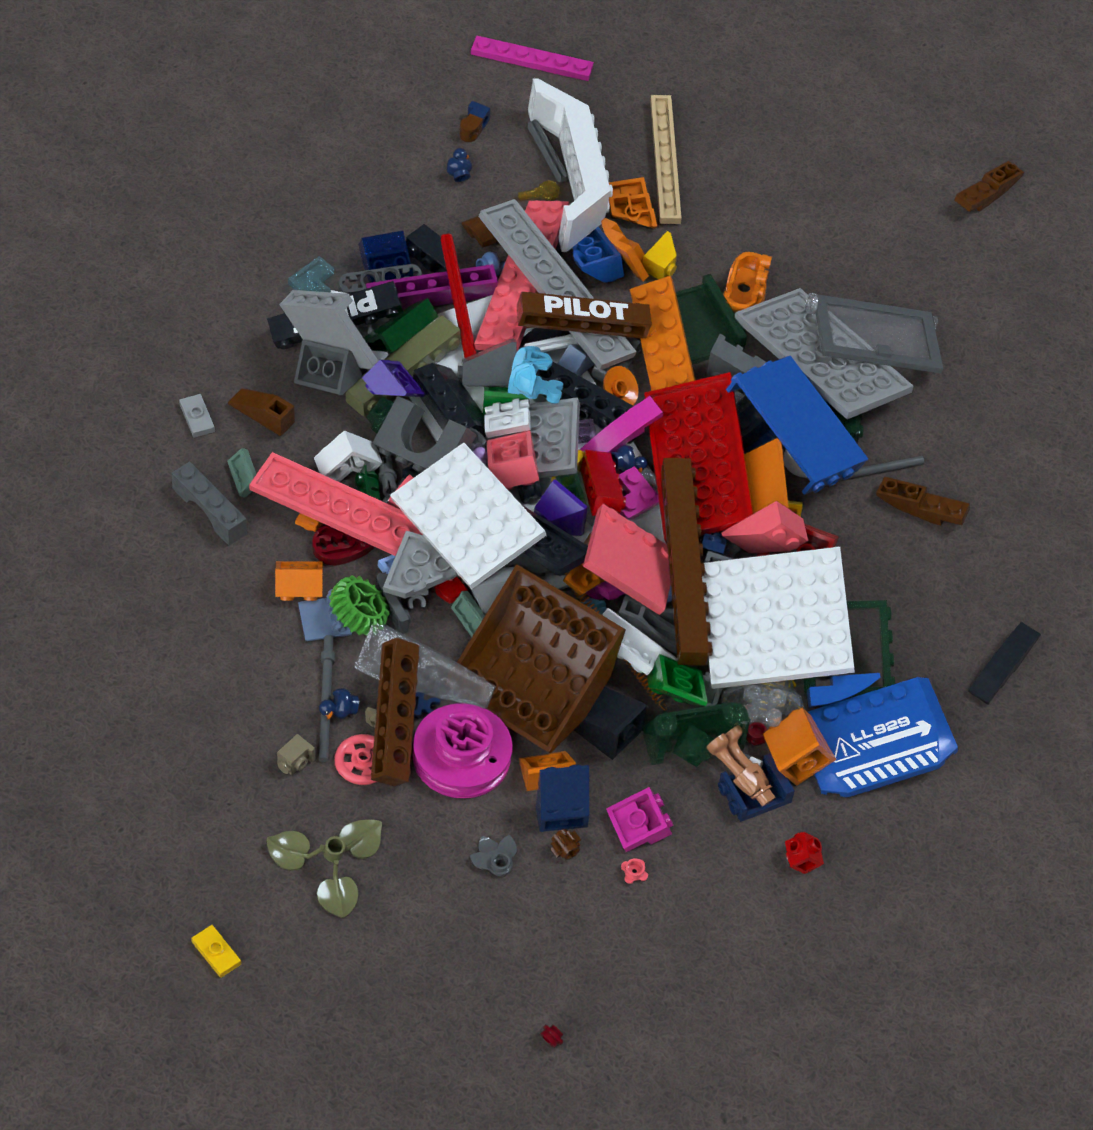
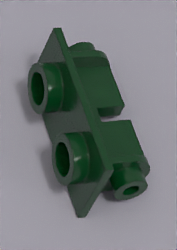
(367, 482)

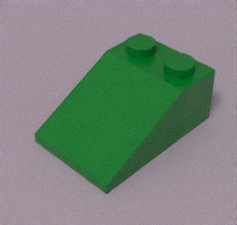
(678, 681)

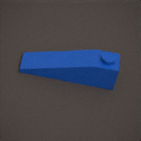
(598, 257)

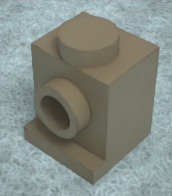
(295, 755)

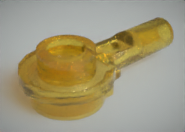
(547, 190)

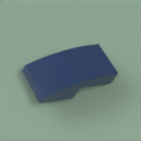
(714, 542)

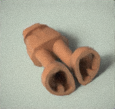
(748, 775)

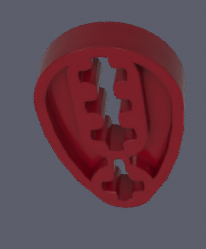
(342, 553)

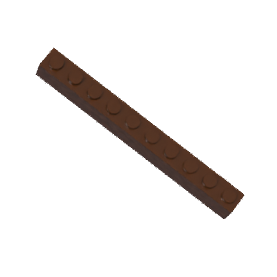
(685, 562)

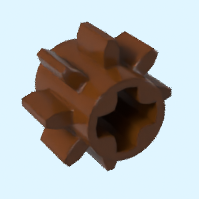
(565, 844)

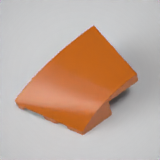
(632, 202)
(629, 250)

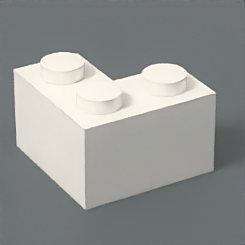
(346, 455)

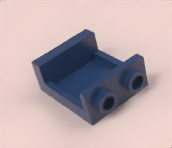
(743, 805)

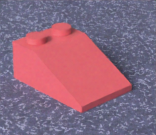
(513, 459)
(768, 530)

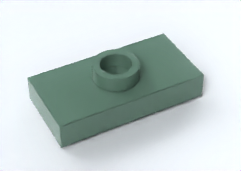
(242, 471)
(468, 612)

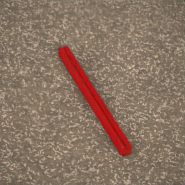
(458, 295)

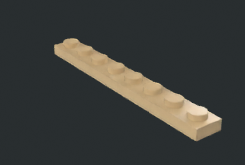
(665, 159)

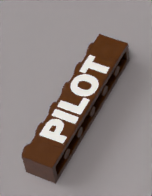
(583, 315)

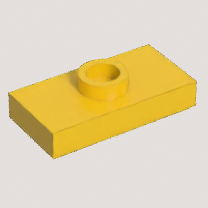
(216, 951)

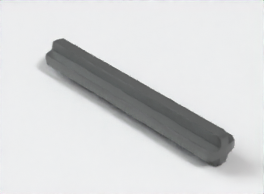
(547, 151)

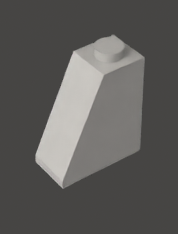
(487, 591)

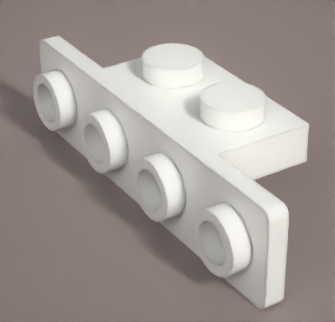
(636, 646)

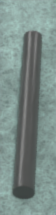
(888, 466)

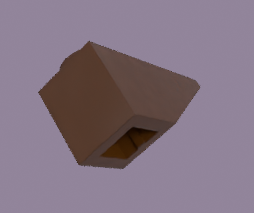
(265, 409)

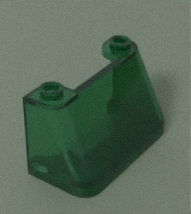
(710, 719)

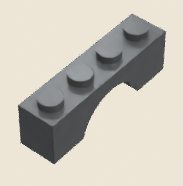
(224, 516)

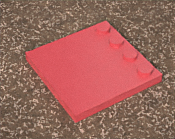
(629, 559)

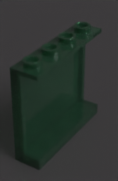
(706, 316)

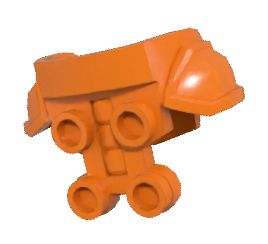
(747, 270)

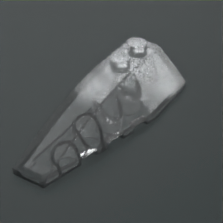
(435, 673)

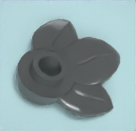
(492, 853)

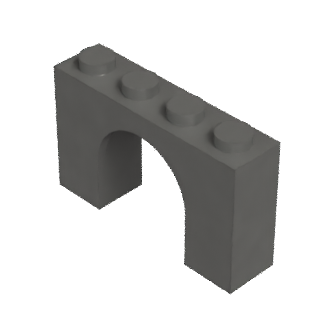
(397, 432)

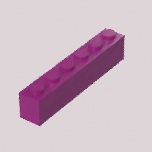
(476, 282)

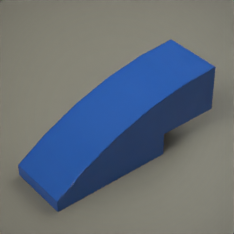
(840, 688)

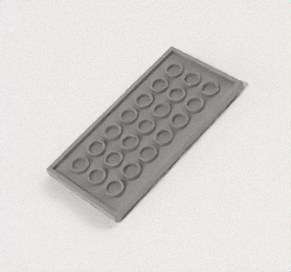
(844, 383)

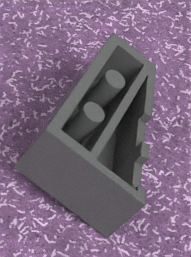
(732, 359)

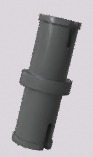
(387, 476)

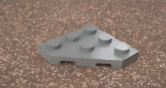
(416, 567)

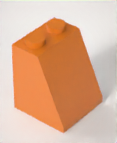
(798, 747)

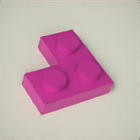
(639, 493)

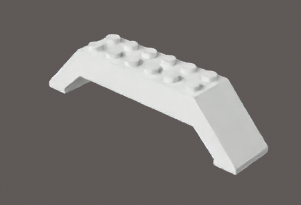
(582, 156)

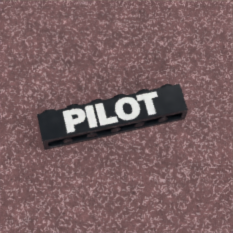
(365, 308)

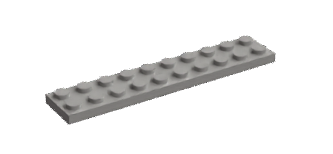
(549, 274)

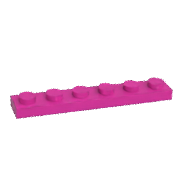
(532, 58)

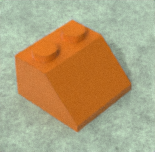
(298, 580)

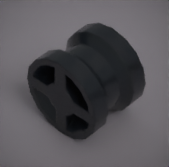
(530, 492)

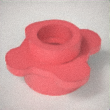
(634, 864)

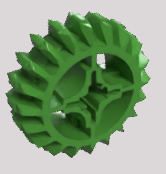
(358, 604)

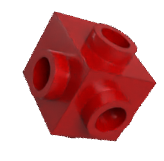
(804, 852)

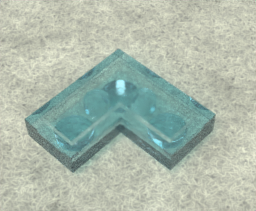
(312, 276)

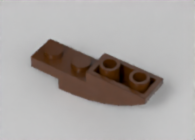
(990, 188)
(917, 502)

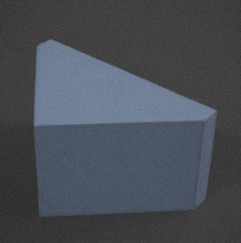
(576, 360)

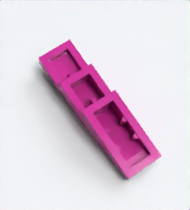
(625, 427)

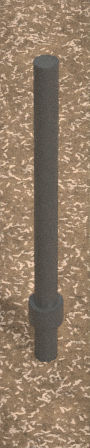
(327, 660)

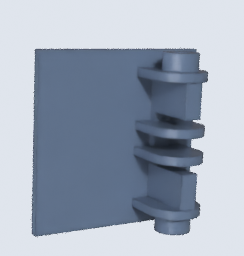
(319, 620)

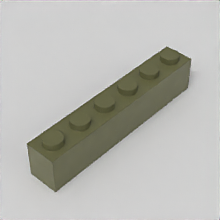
(422, 349)

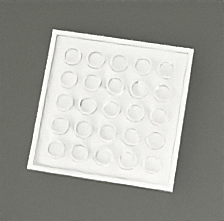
(777, 618)

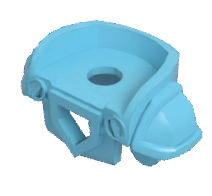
(524, 378)

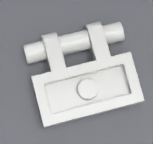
(507, 418)

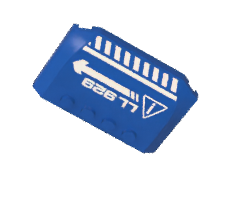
(883, 737)

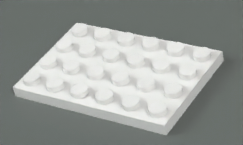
(468, 515)

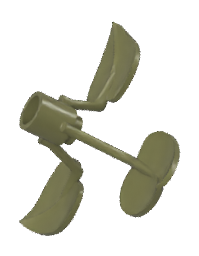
(334, 895)

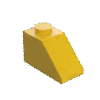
(661, 258)

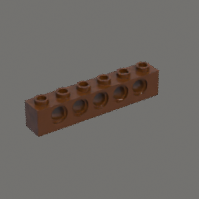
(395, 712)

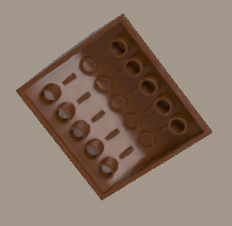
(543, 657)

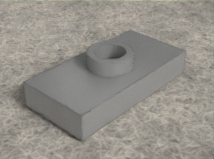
(197, 415)

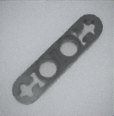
(377, 274)

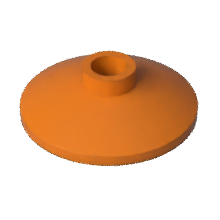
(621, 383)

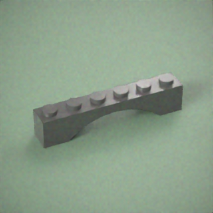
(649, 623)

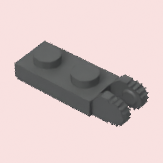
(399, 616)

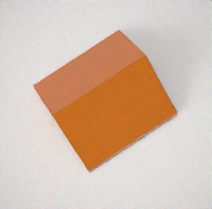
(532, 765)

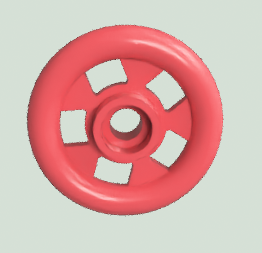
(345, 768)

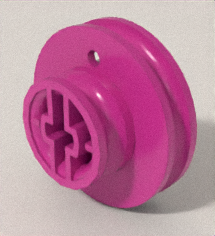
(456, 748)

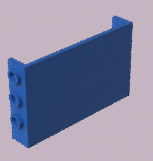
(801, 422)

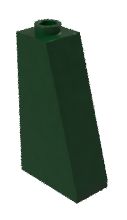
(402, 327)

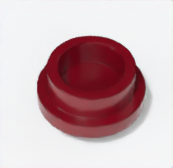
(755, 733)
(552, 1035)

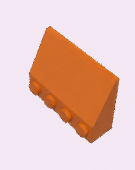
(766, 475)

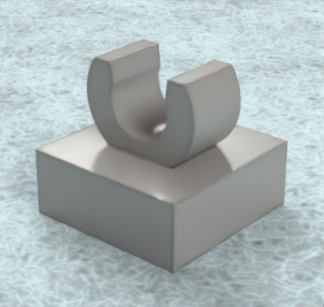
(417, 596)

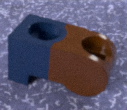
(475, 122)

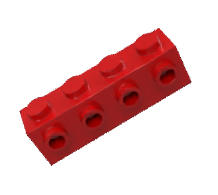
(601, 481)

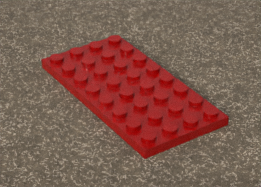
(704, 425)

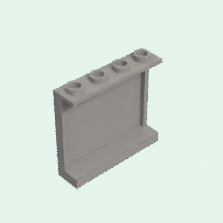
(323, 320)

